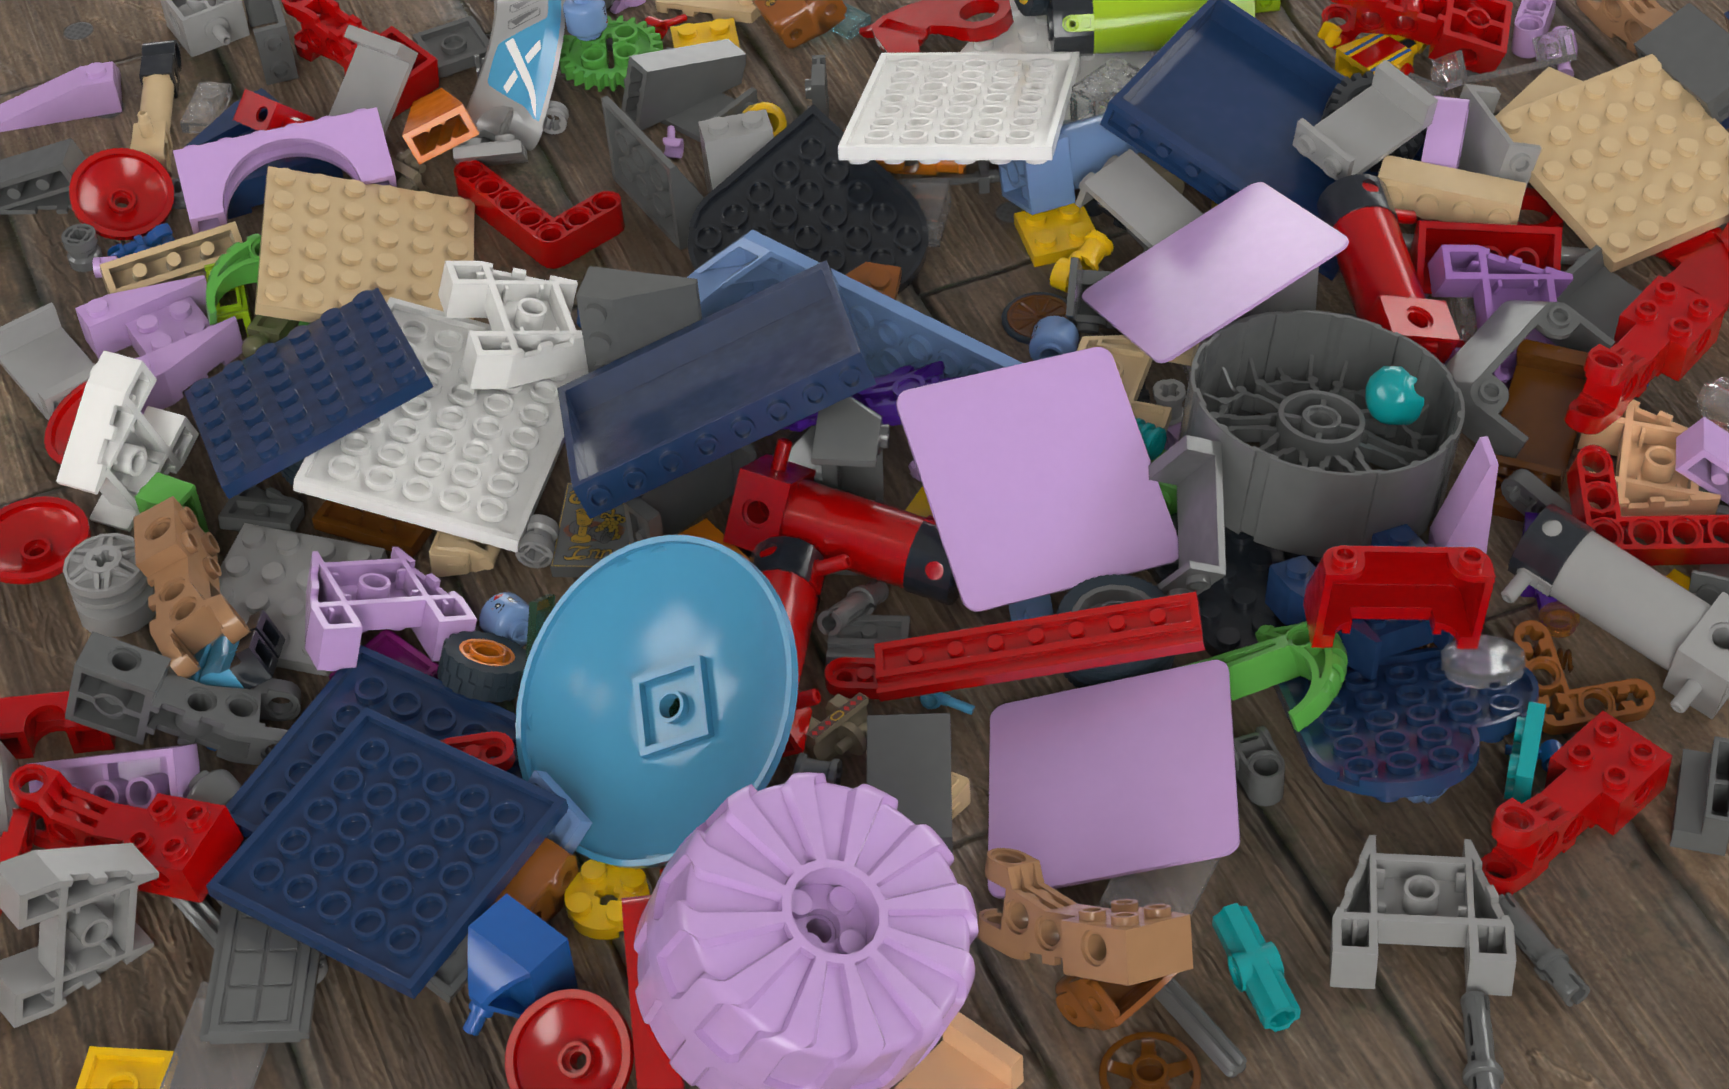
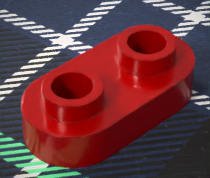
(850, 676)
(486, 746)

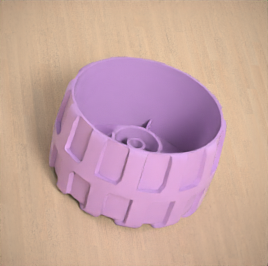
(805, 942)

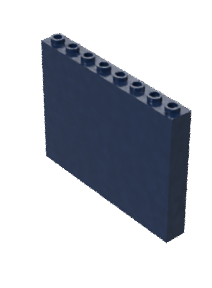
(1226, 109)
(711, 389)

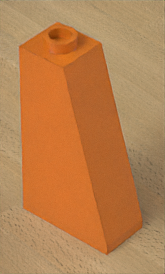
(437, 125)

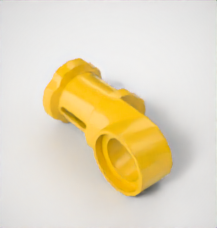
(1090, 254)

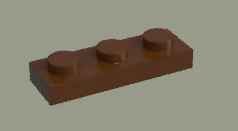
(370, 528)

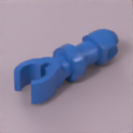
(157, 236)

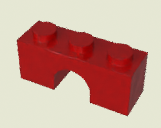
(31, 717)

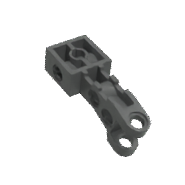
(133, 694)

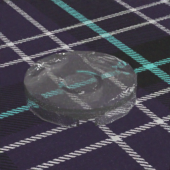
(1492, 662)

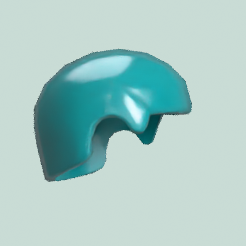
(1392, 396)

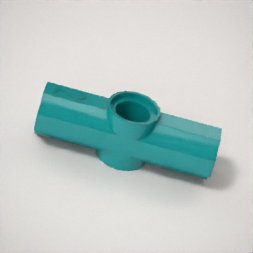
(1256, 967)

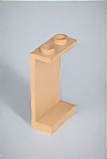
(967, 1060)

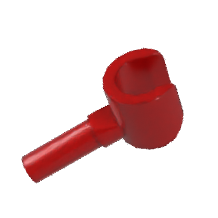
(662, 26)

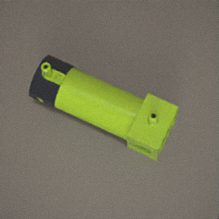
(1120, 24)

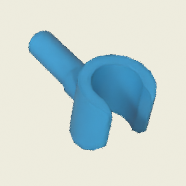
(934, 700)

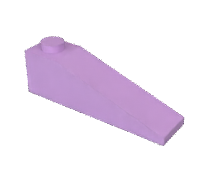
(1468, 508)

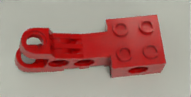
(1448, 26)
(324, 33)
(1654, 335)
(1593, 779)
(176, 834)

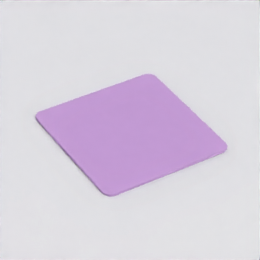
(1213, 271)
(1037, 478)
(1116, 776)

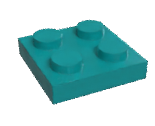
(1525, 753)

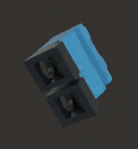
(245, 662)

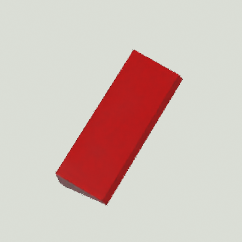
(1534, 244)

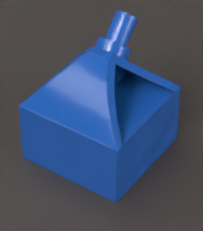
(513, 962)

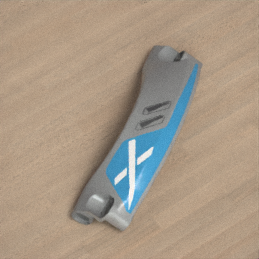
(518, 70)

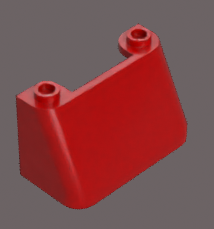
(1401, 583)

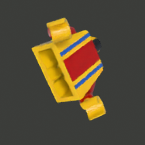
(1367, 52)

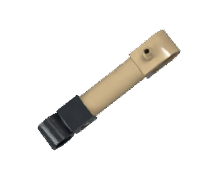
(160, 86)

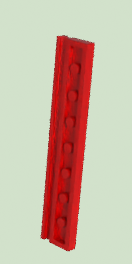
(1038, 646)

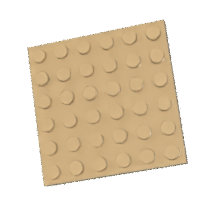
(1627, 160)
(343, 237)

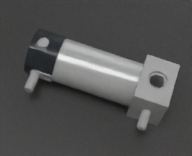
(1629, 602)

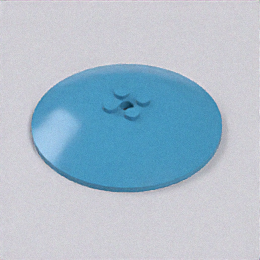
(612, 659)

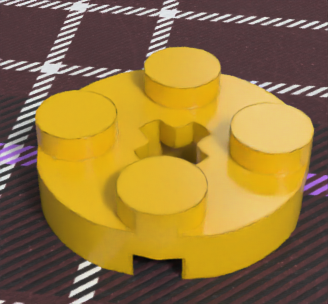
(593, 883)

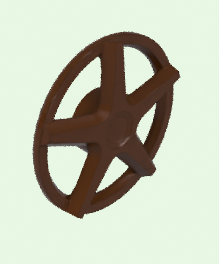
(1149, 1069)

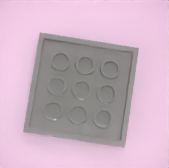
(271, 573)

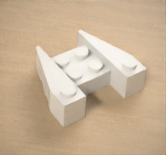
(528, 322)
(116, 445)

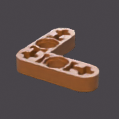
(1571, 701)

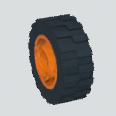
(482, 666)

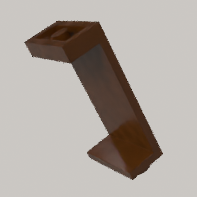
(1538, 400)

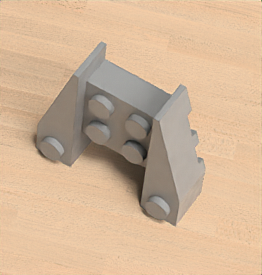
(1422, 904)
(85, 919)

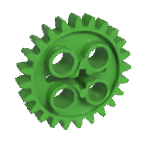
(589, 60)

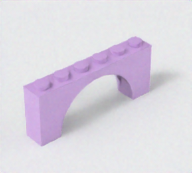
(215, 169)

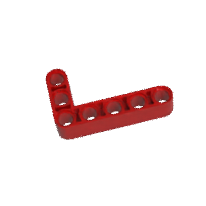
(544, 238)
(1656, 531)
(650, 1059)

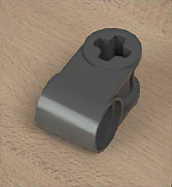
(1260, 767)

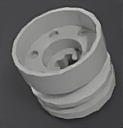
(108, 585)

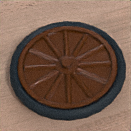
(1026, 311)

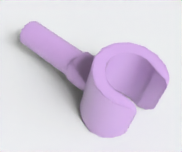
(673, 146)

